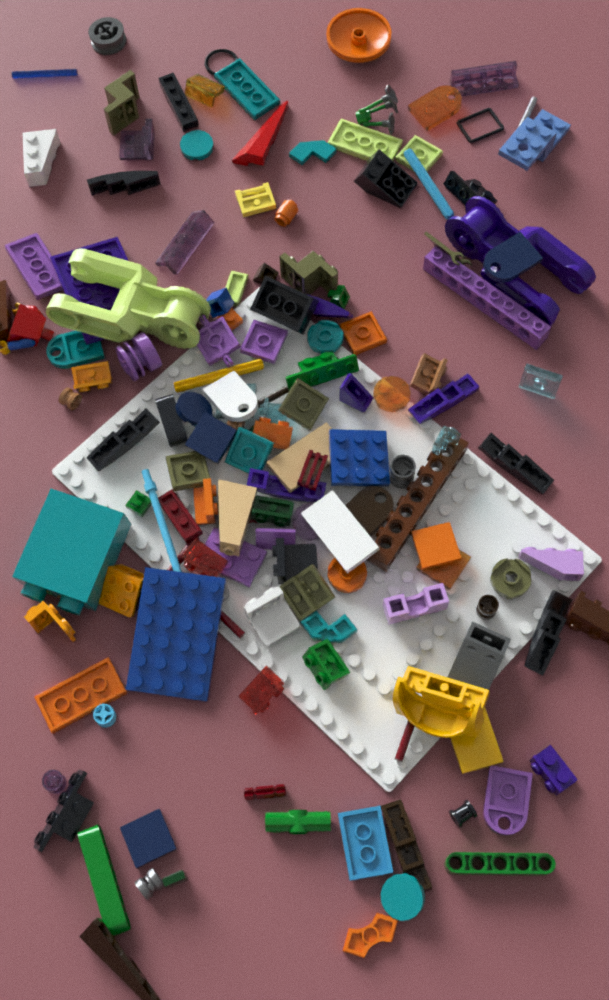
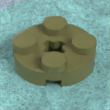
(511, 567)

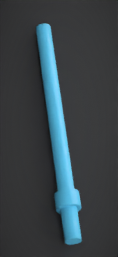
(150, 488)

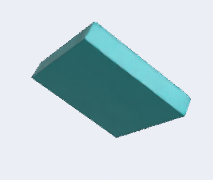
(248, 451)

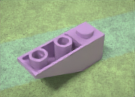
(559, 564)

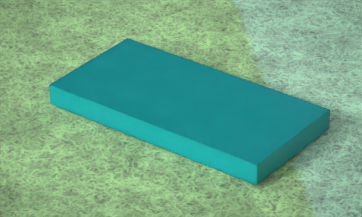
(247, 89)

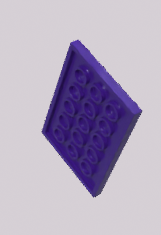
(92, 294)

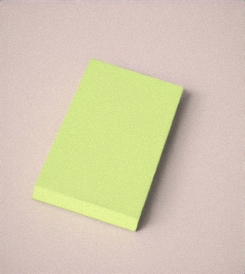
(363, 141)

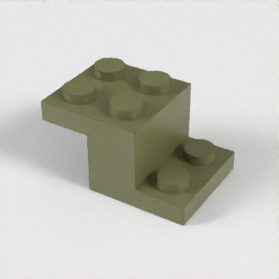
(121, 102)
(308, 273)

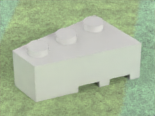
(38, 155)

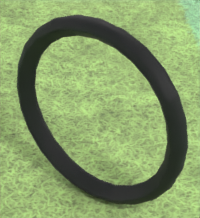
(214, 52)

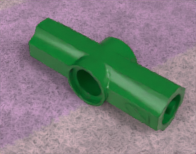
(297, 822)

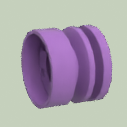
(137, 357)

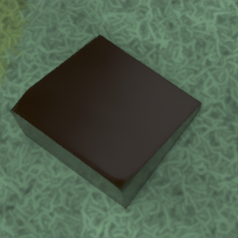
(265, 270)

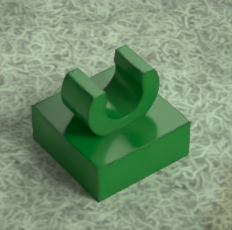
(339, 297)
(139, 503)

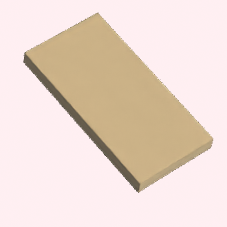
(289, 463)

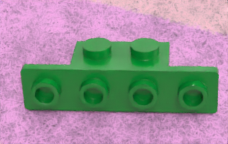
(323, 369)

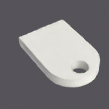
(230, 396)

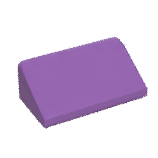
(267, 537)

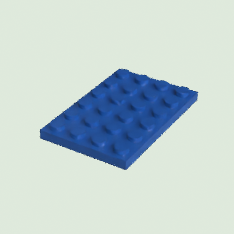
(176, 634)

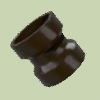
(489, 603)

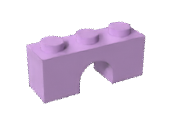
(403, 608)

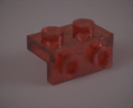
(203, 559)
(262, 689)

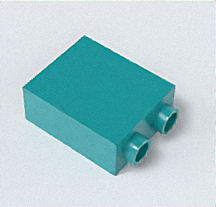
(71, 551)

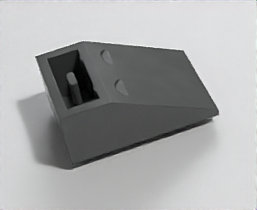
(479, 656)

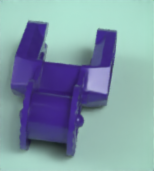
(486, 228)

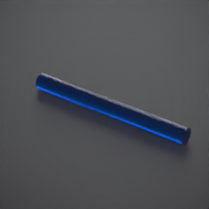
(44, 73)

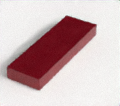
(179, 516)

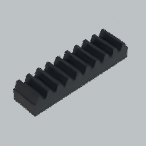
(178, 102)

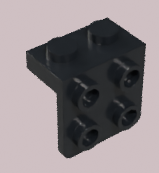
(292, 559)

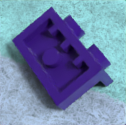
(552, 770)

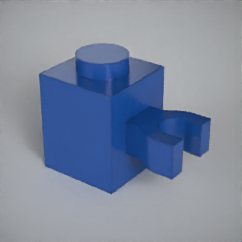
(220, 302)

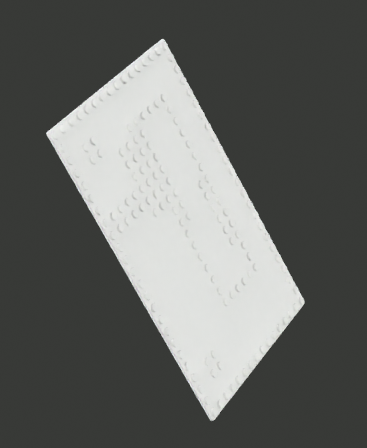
(483, 508)

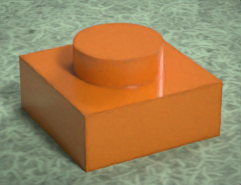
(232, 319)

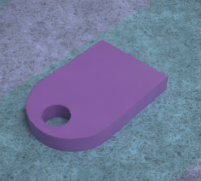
(508, 798)

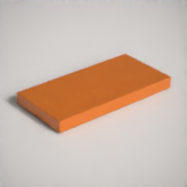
(80, 695)

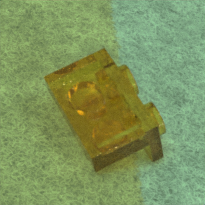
(203, 89)

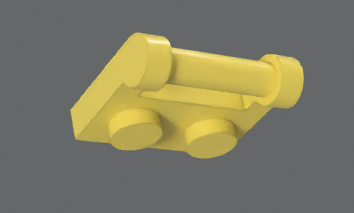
(257, 203)

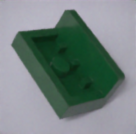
(272, 511)

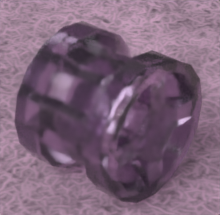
(50, 778)

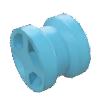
(100, 714)

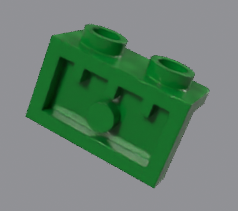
(325, 664)

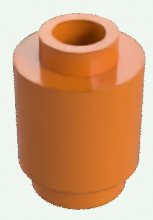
(286, 213)

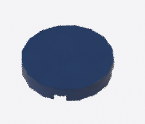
(192, 406)

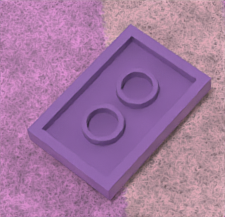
(242, 567)

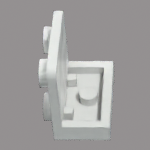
(271, 616)

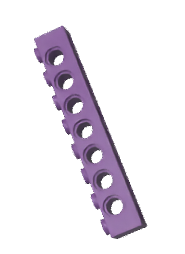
(486, 298)

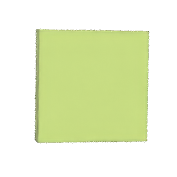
(425, 152)

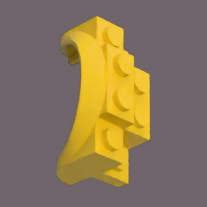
(442, 704)

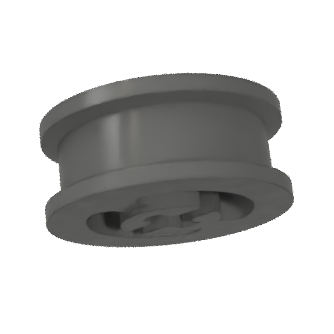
(107, 36)

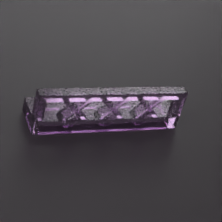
(482, 75)
(185, 241)

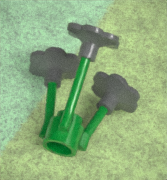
(390, 101)

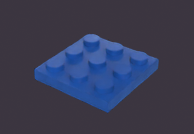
(358, 458)

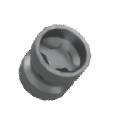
(149, 884)

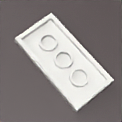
(340, 531)

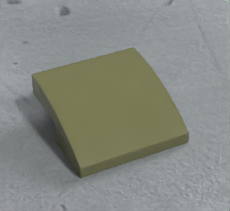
(306, 592)

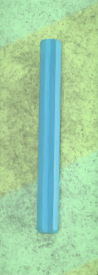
(428, 184)

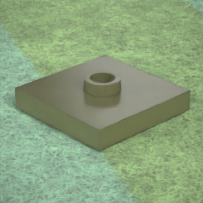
(303, 404)
(187, 470)

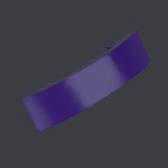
(273, 487)

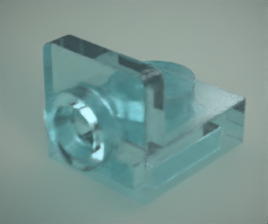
(270, 410)
(446, 434)

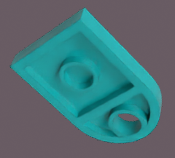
(73, 350)

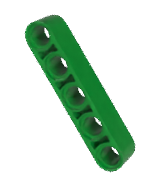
(509, 860)
(104, 880)

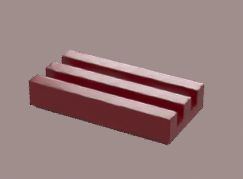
(317, 456)

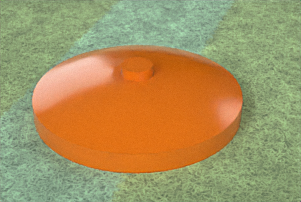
(358, 35)

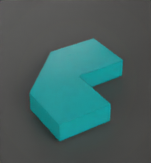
(305, 150)
(320, 630)

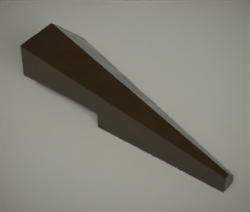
(104, 944)

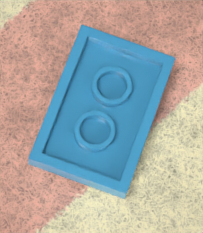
(365, 843)

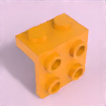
(43, 614)

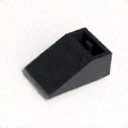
(385, 180)

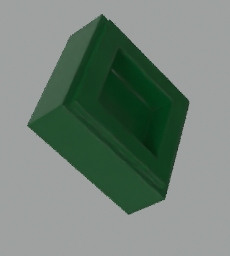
(174, 879)

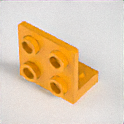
(121, 589)

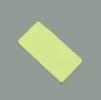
(236, 286)

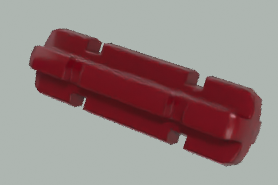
(265, 792)

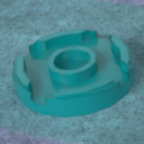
(196, 145)
(325, 337)
(402, 897)

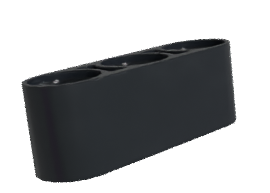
(171, 421)

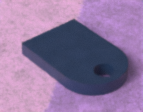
(512, 258)

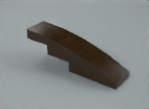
(405, 842)

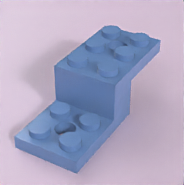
(535, 139)

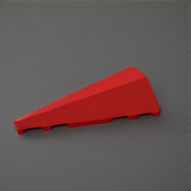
(259, 145)

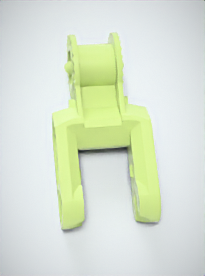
(139, 305)

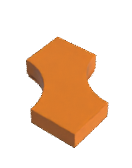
(379, 930)

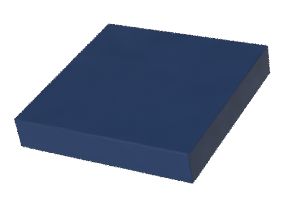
(211, 438)
(148, 838)

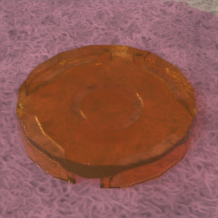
(391, 394)

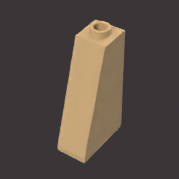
(234, 514)

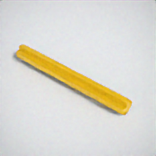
(211, 377)

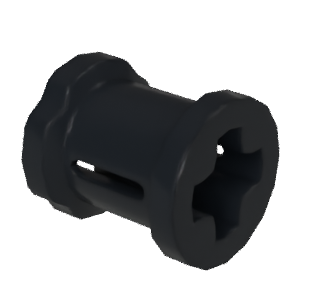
(463, 814)

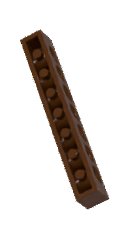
(385, 557)

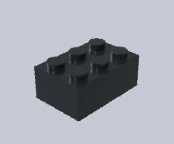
(284, 305)

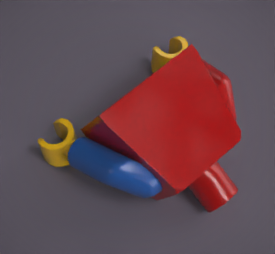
(26, 329)

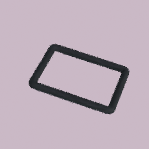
(474, 115)

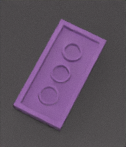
(34, 265)

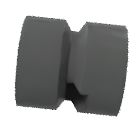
(402, 471)

